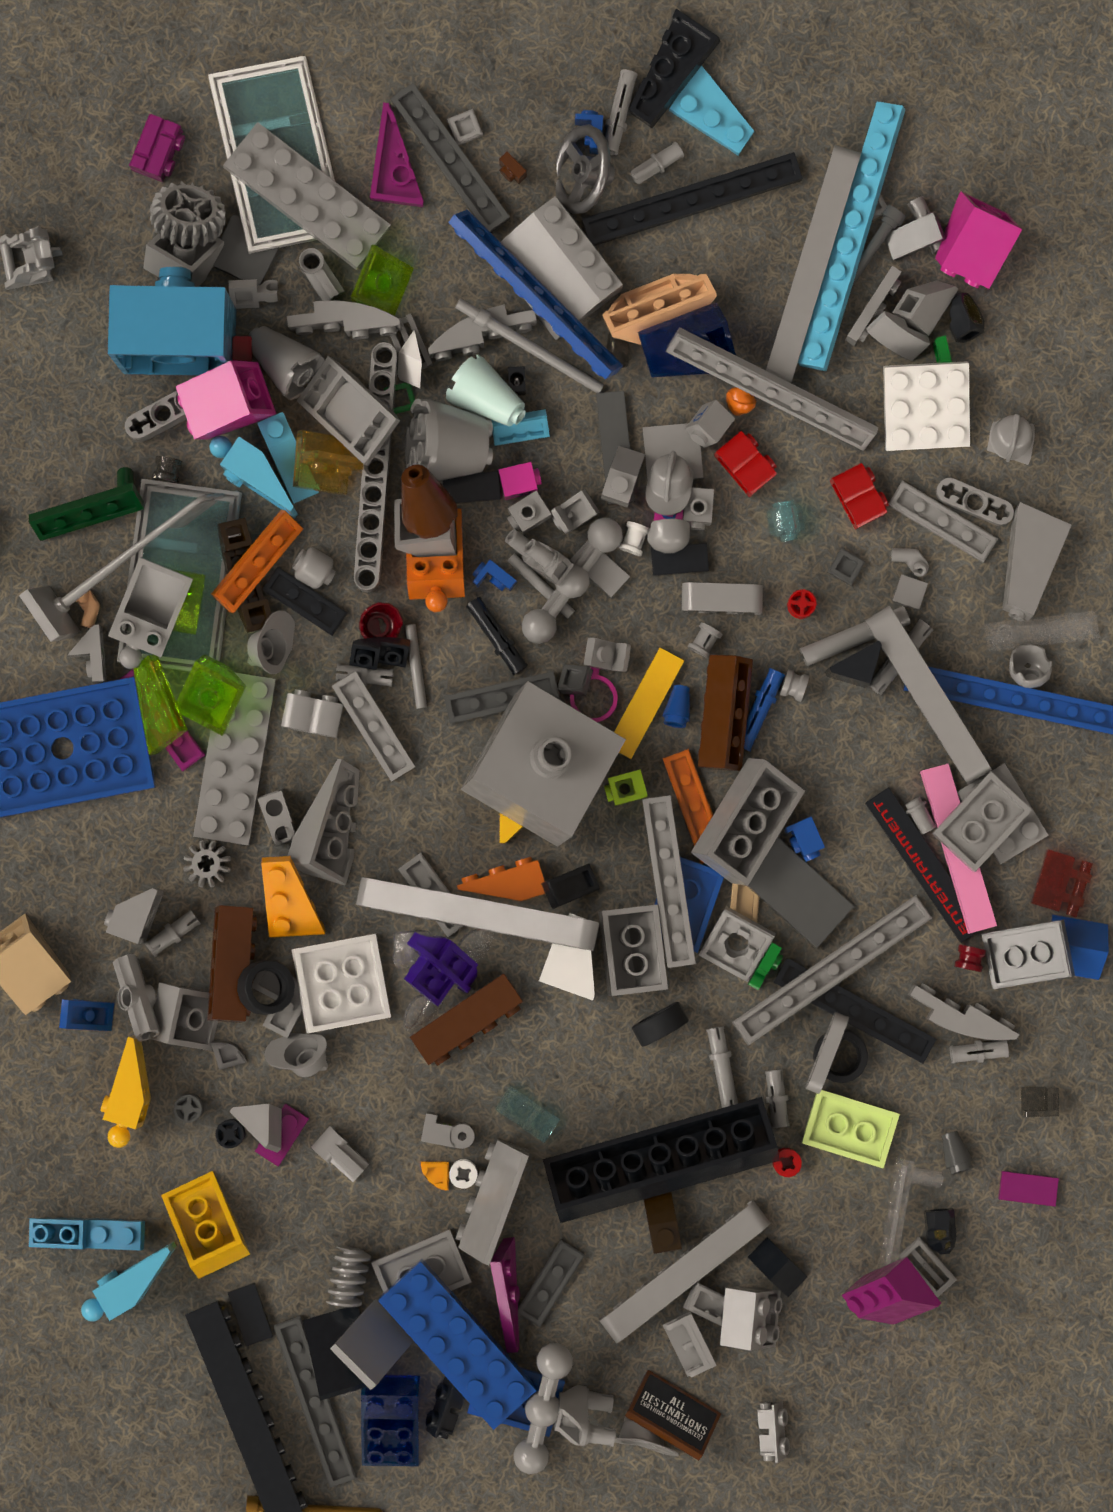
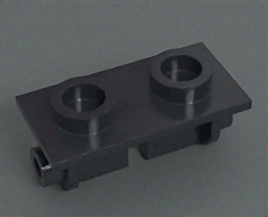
(440, 1420)

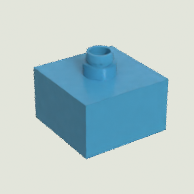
(170, 326)

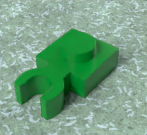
(770, 960)

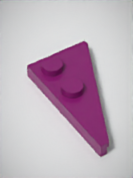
(393, 174)
(507, 1291)

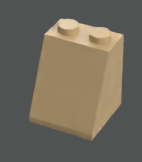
(29, 966)

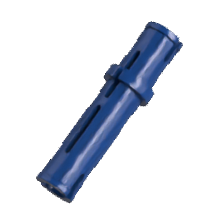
(761, 706)

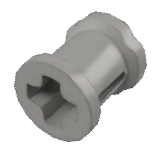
(705, 640)

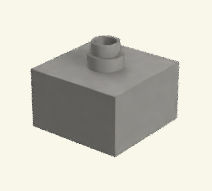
(543, 764)

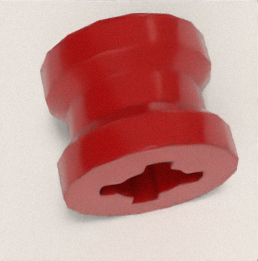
(807, 599)
(785, 1156)

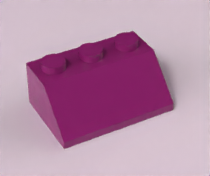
(891, 1294)

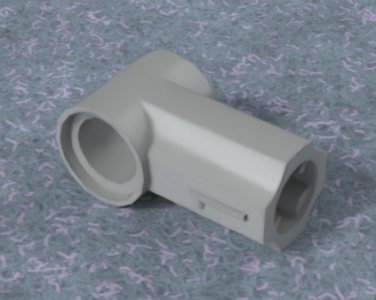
(322, 277)
(337, 1151)

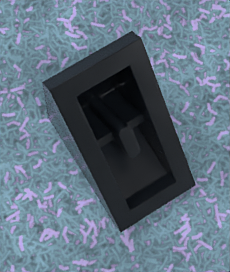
(777, 1267)

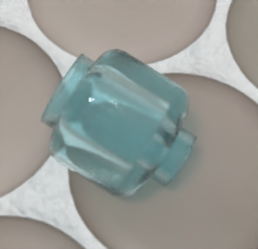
(785, 520)

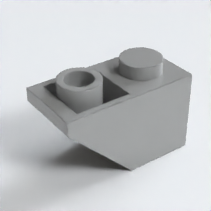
(925, 305)

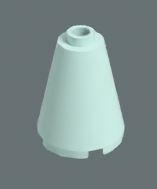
(485, 393)

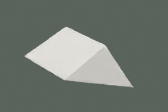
(410, 362)

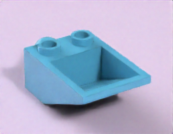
(250, 467)
(125, 1290)

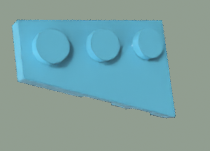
(711, 112)

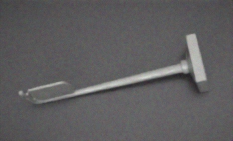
(52, 611)

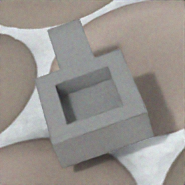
(248, 293)

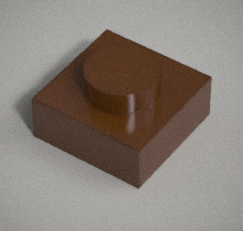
(511, 169)

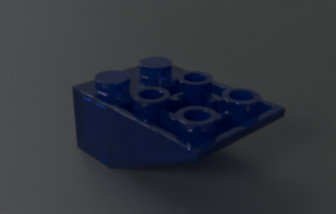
(704, 322)
(391, 1422)

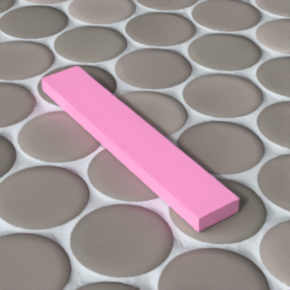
(967, 884)

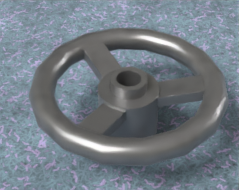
(586, 170)

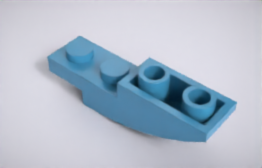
(87, 1233)

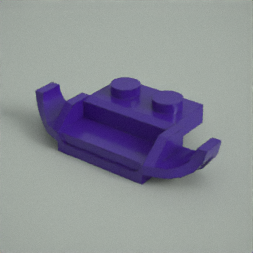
(439, 967)

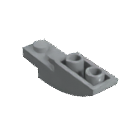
(357, 319)
(468, 336)
(971, 1022)

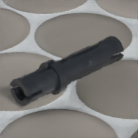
(498, 638)

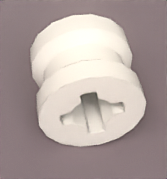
(467, 1171)

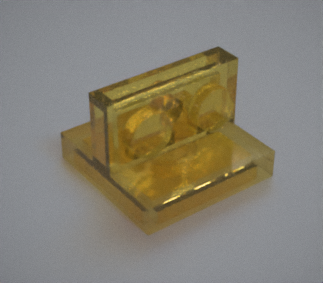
(323, 463)

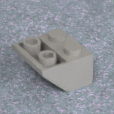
(750, 1318)

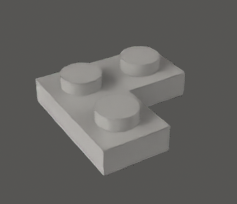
(285, 1020)

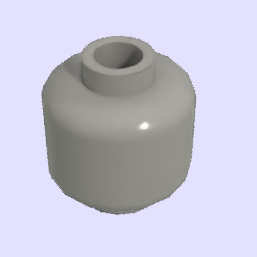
(313, 568)

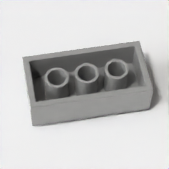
(748, 821)

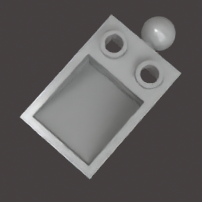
(149, 608)

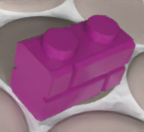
(156, 148)

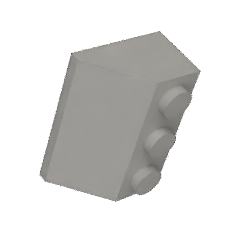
(633, 950)

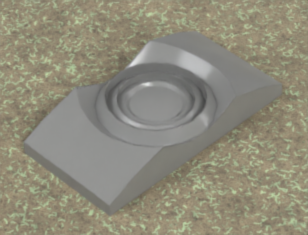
(348, 410)

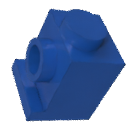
(805, 839)

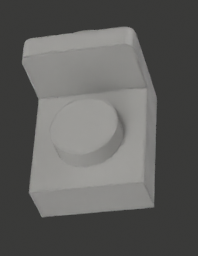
(607, 655)

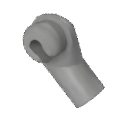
(912, 558)

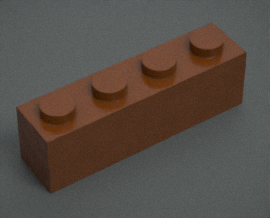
(725, 712)
(229, 957)
(466, 1019)

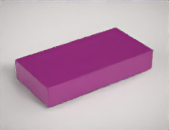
(1028, 1188)

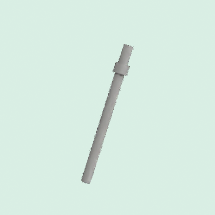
(482, 318)

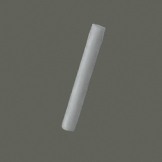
(537, 582)
(416, 667)

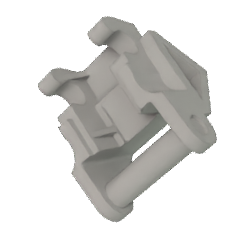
(37, 256)

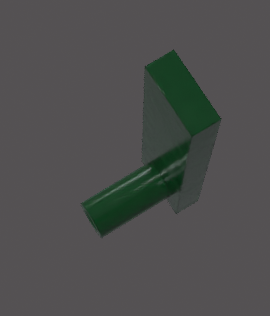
(90, 509)

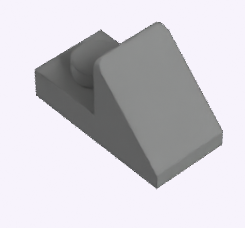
(92, 645)

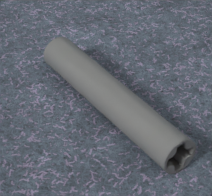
(845, 640)

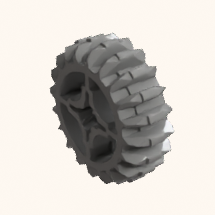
(187, 214)

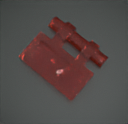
(1054, 879)

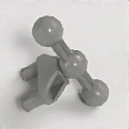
(569, 578)
(566, 1412)

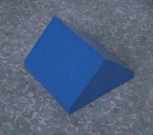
(1087, 945)

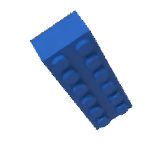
(457, 1344)

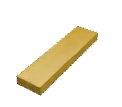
(647, 700)

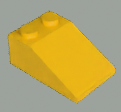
(205, 1225)

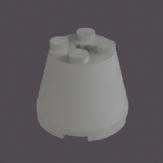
(447, 440)

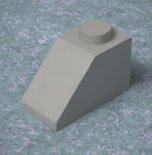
(622, 476)

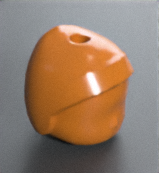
(739, 401)

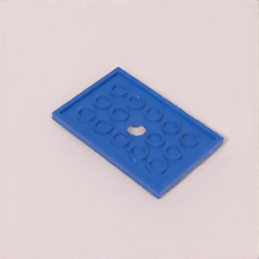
(107, 742)

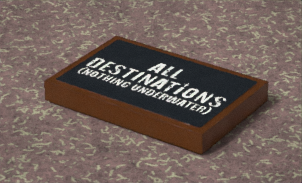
(673, 1415)

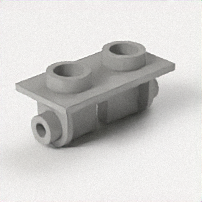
(775, 1444)

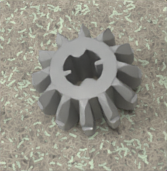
(214, 869)

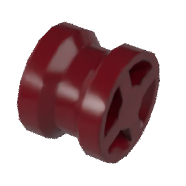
(970, 958)

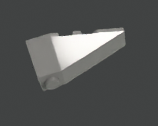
(322, 837)

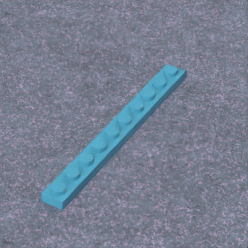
(851, 236)

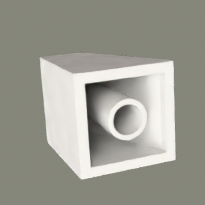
(569, 969)

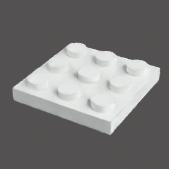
(926, 406)
(341, 983)

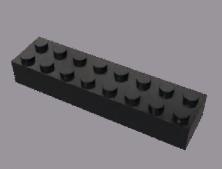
(661, 1160)

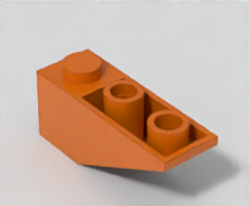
(515, 883)

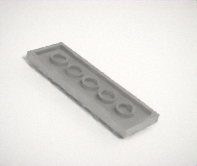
(306, 195)
(235, 767)

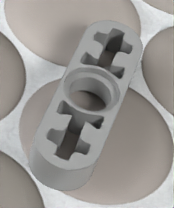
(990, 517)
(827, 1052)

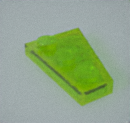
(158, 705)

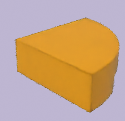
(436, 1173)

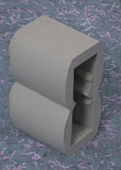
(312, 714)

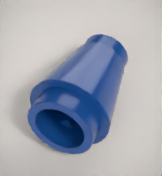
(678, 707)

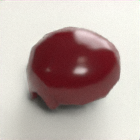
(369, 622)

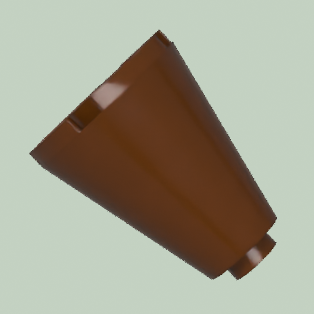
(425, 503)

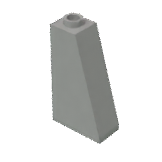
(1032, 554)

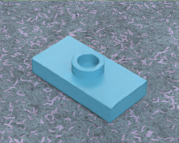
(532, 426)

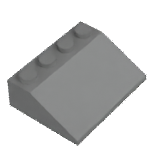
(563, 261)
(493, 1200)

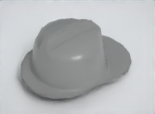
(1012, 438)
(669, 485)
(272, 643)
(299, 1053)
(634, 1434)

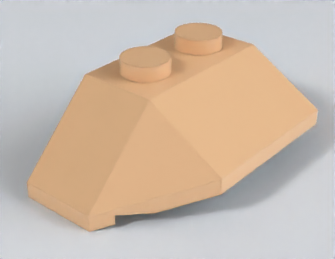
(657, 303)

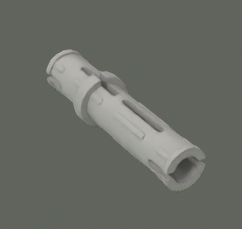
(626, 81)
(887, 672)
(722, 1066)

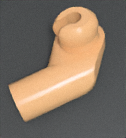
(90, 607)

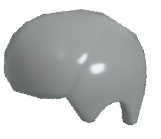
(669, 535)
(1039, 670)

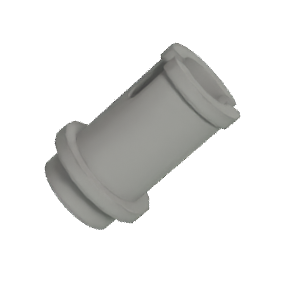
(920, 815)

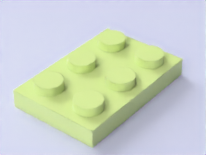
(850, 1128)

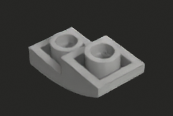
(895, 335)

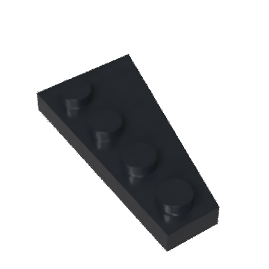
(681, 55)

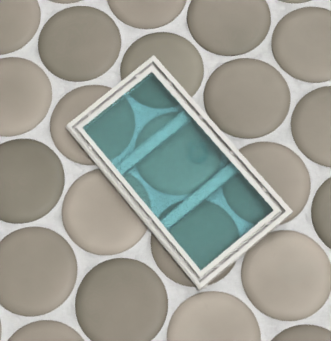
(284, 103)

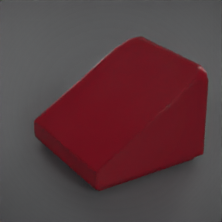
(241, 348)

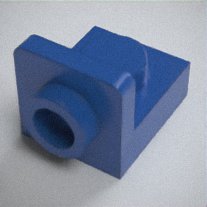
(592, 118)
(499, 579)

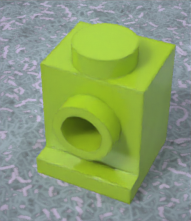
(635, 782)

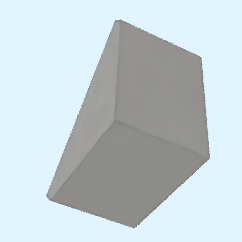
(262, 1122)

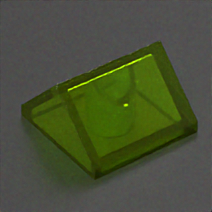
(382, 281)

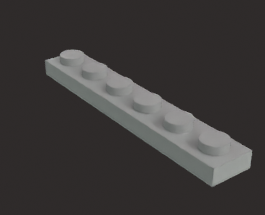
(668, 881)

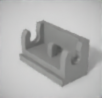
(689, 1344)

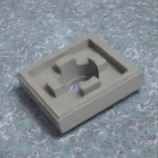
(736, 962)

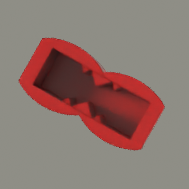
(746, 463)
(859, 495)

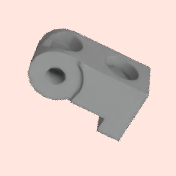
(277, 816)
(445, 1134)

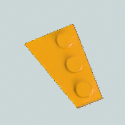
(286, 900)

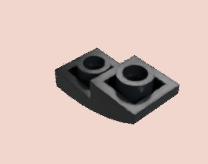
(383, 650)

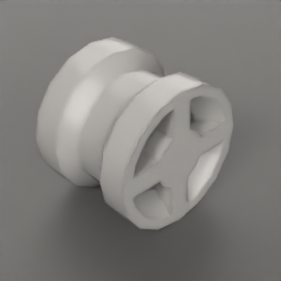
(794, 685)

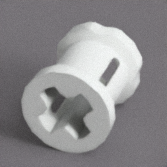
(634, 538)

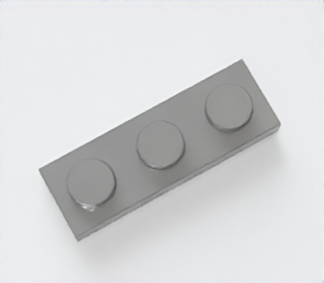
(875, 306)

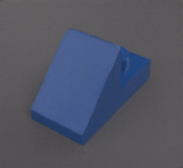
(86, 1015)

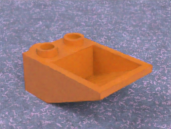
(437, 576)

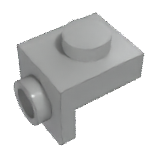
(574, 512)

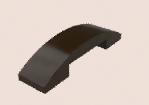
(234, 542)

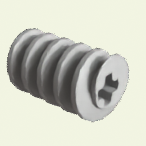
(349, 1277)

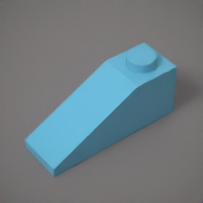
(283, 449)

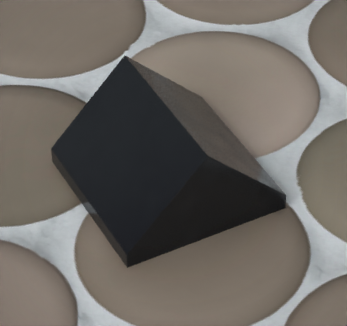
(857, 668)

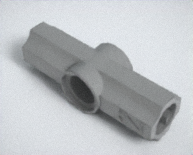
(136, 997)

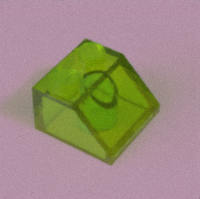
(211, 694)

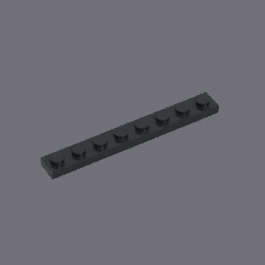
(692, 199)

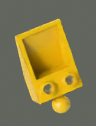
(129, 1095)

